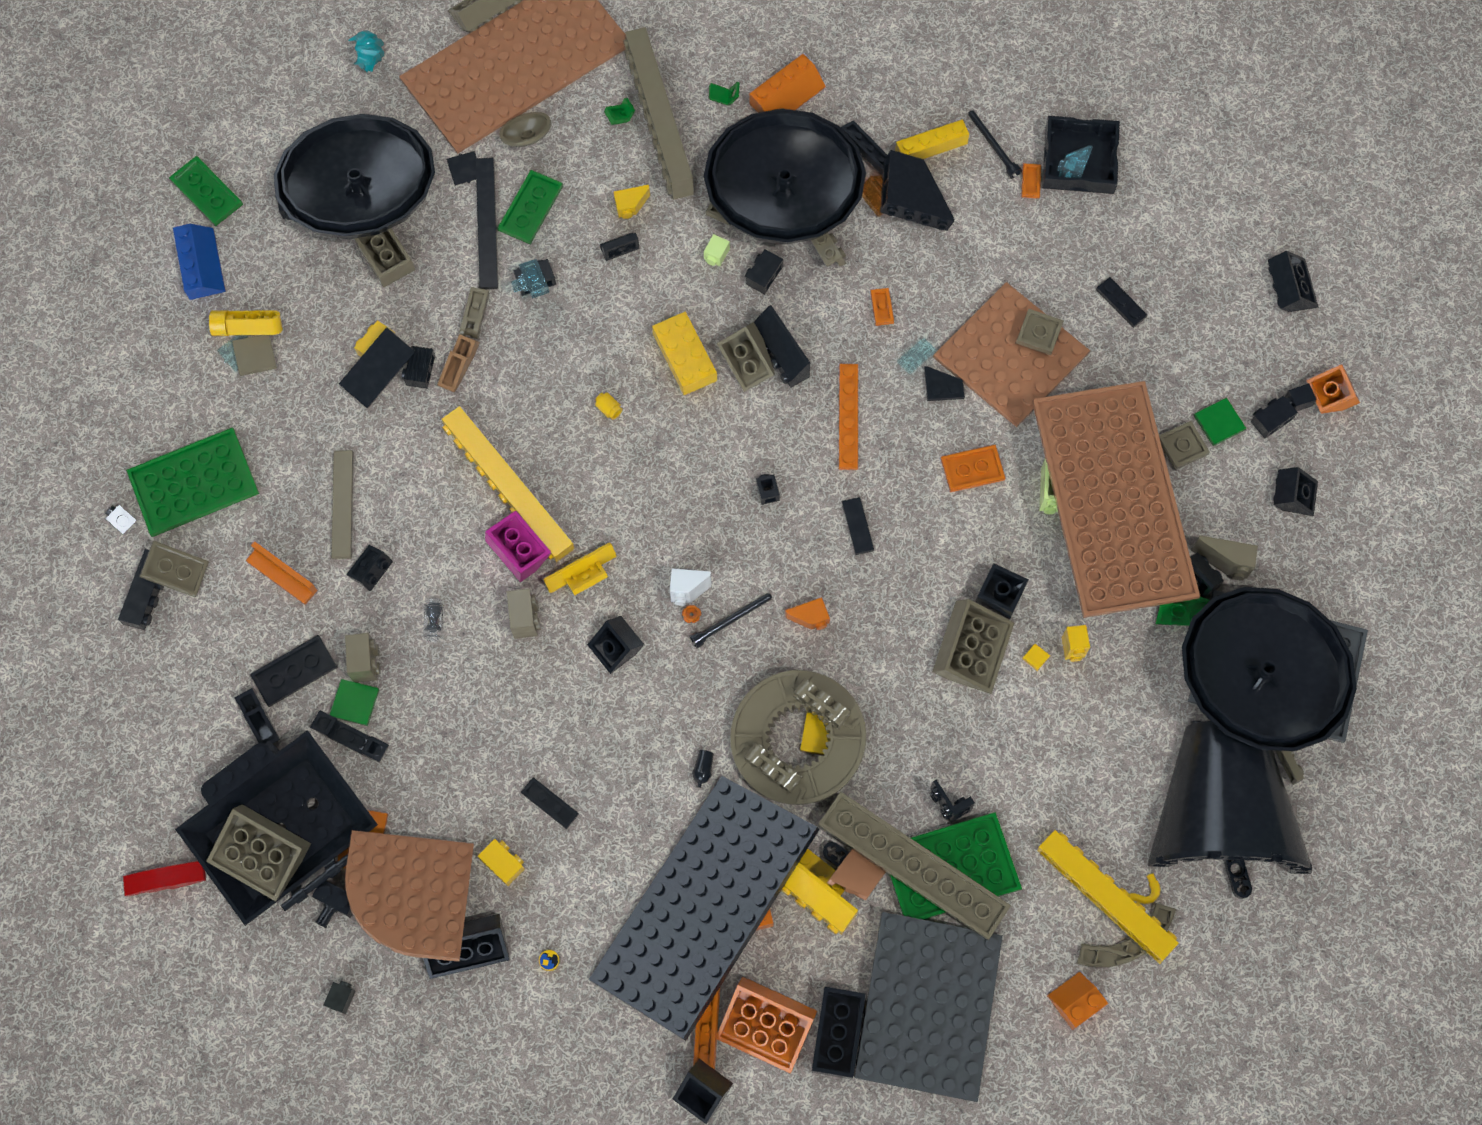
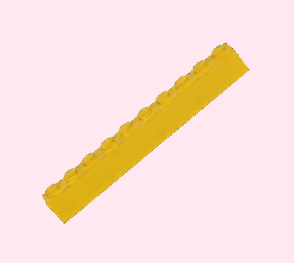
(506, 482)

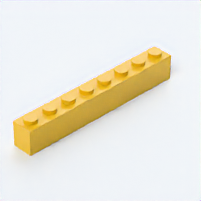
(1107, 896)

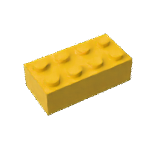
(684, 353)

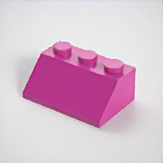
(517, 546)

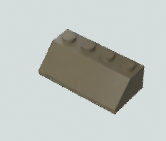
(474, 12)

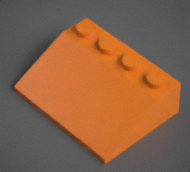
(766, 1024)

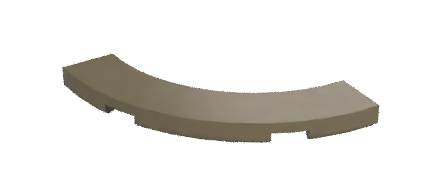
(1123, 952)

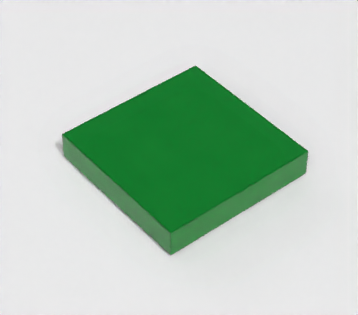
(1220, 421)
(354, 702)

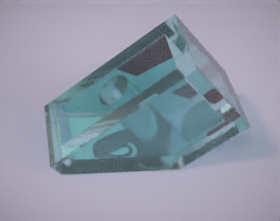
(1075, 163)

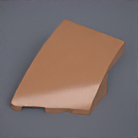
(857, 875)

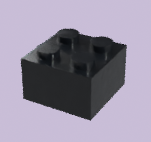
(702, 1091)

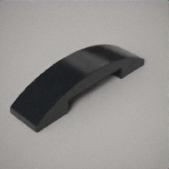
(349, 736)

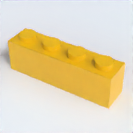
(935, 140)

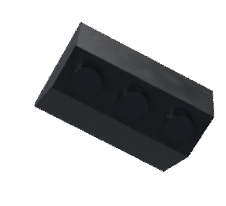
(1292, 282)

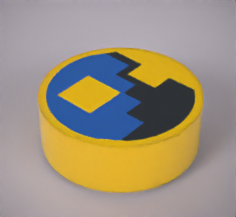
(549, 960)

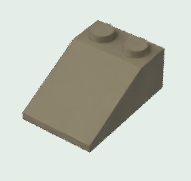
(747, 356)
(1228, 556)

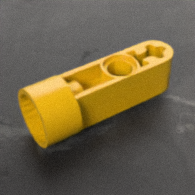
(245, 322)

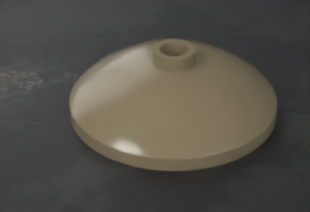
(525, 129)

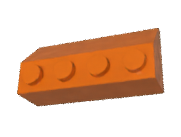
(788, 87)

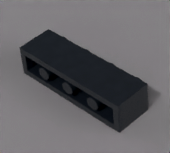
(140, 600)

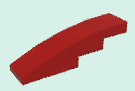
(164, 878)

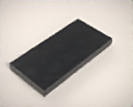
(377, 367)
(293, 671)

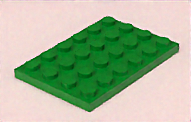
(192, 482)
(972, 848)

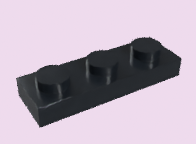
(1121, 302)

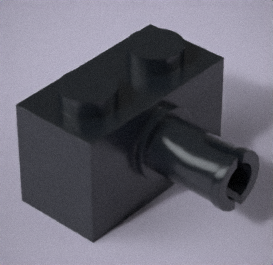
(333, 900)

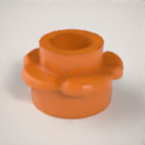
(691, 609)

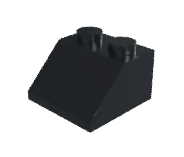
(1295, 491)
(1205, 575)
(615, 643)

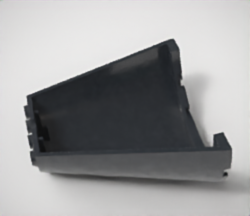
(1227, 806)

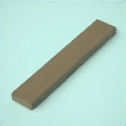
(342, 505)

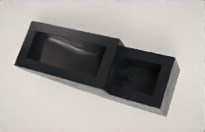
(257, 717)

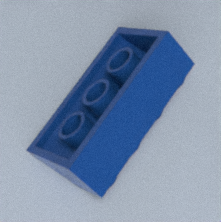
(198, 260)

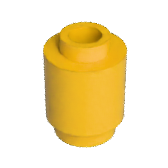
(608, 405)

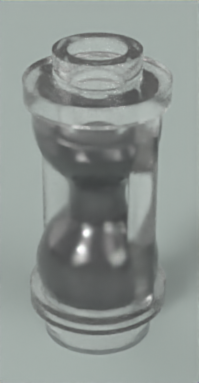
(433, 610)

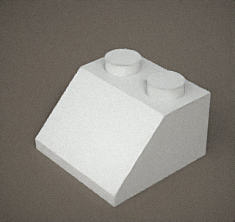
(688, 585)

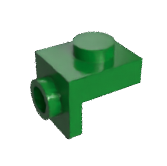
(620, 113)

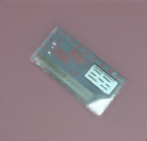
(916, 356)

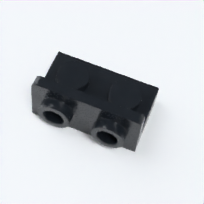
(620, 246)
(370, 567)

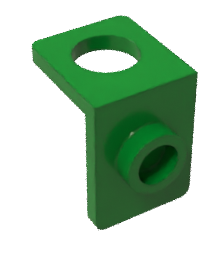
(722, 94)

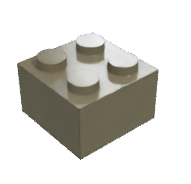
(522, 614)
(361, 657)

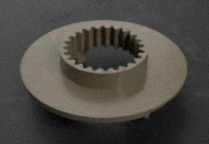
(785, 693)

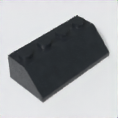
(782, 348)
(481, 946)

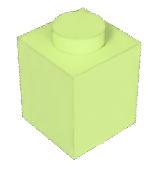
(716, 250)

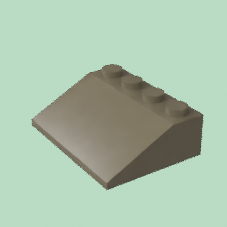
(973, 646)
(258, 852)

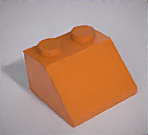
(1333, 390)
(1077, 1000)

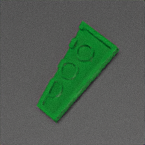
(1179, 612)

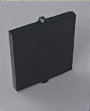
(463, 168)

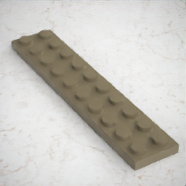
(914, 866)

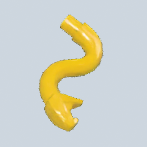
(1155, 892)

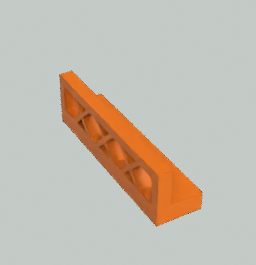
(281, 574)

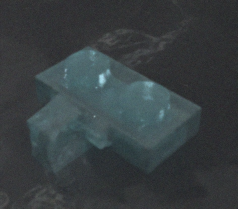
(531, 279)

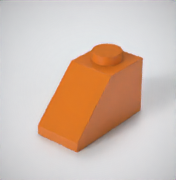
(810, 614)

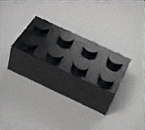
(838, 1033)

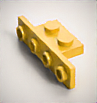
(583, 572)

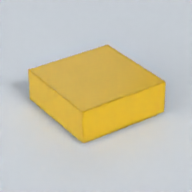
(1036, 657)

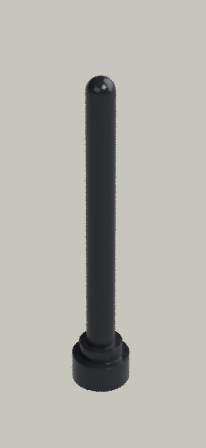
(1011, 167)
(700, 637)

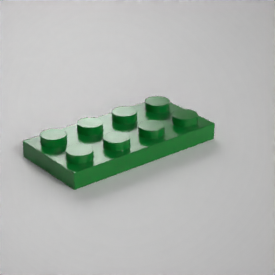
(206, 191)
(530, 207)

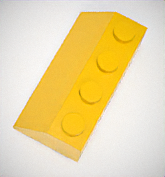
(820, 899)

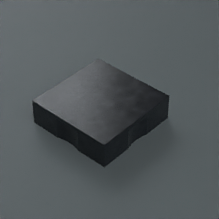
(1071, 134)

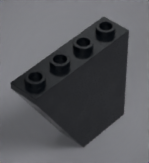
(912, 192)

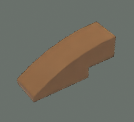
(458, 363)

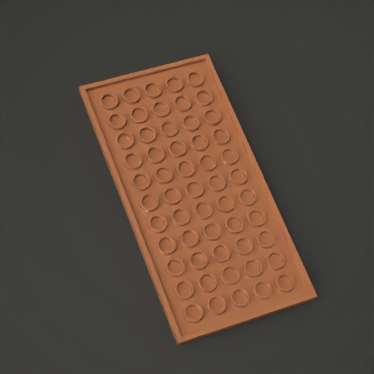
(512, 65)
(1115, 499)

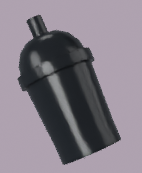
(703, 767)

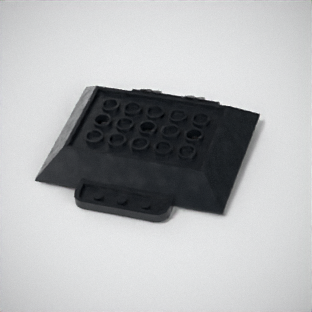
(279, 790)

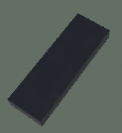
(857, 526)
(549, 803)

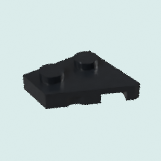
(942, 385)

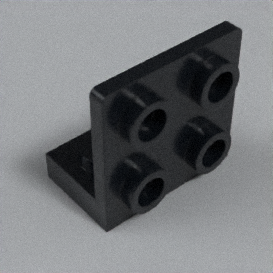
(948, 811)

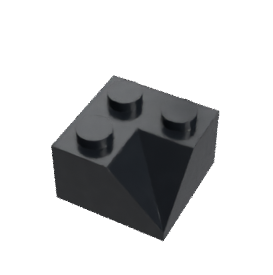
(1001, 591)

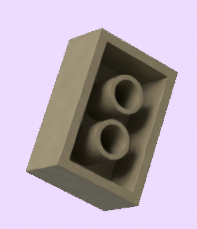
(385, 256)

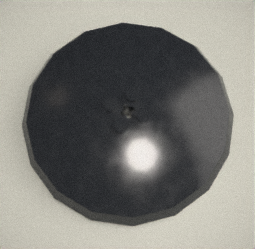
(354, 176)
(784, 176)
(1269, 669)

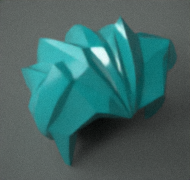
(368, 49)

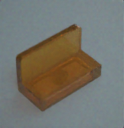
(872, 193)

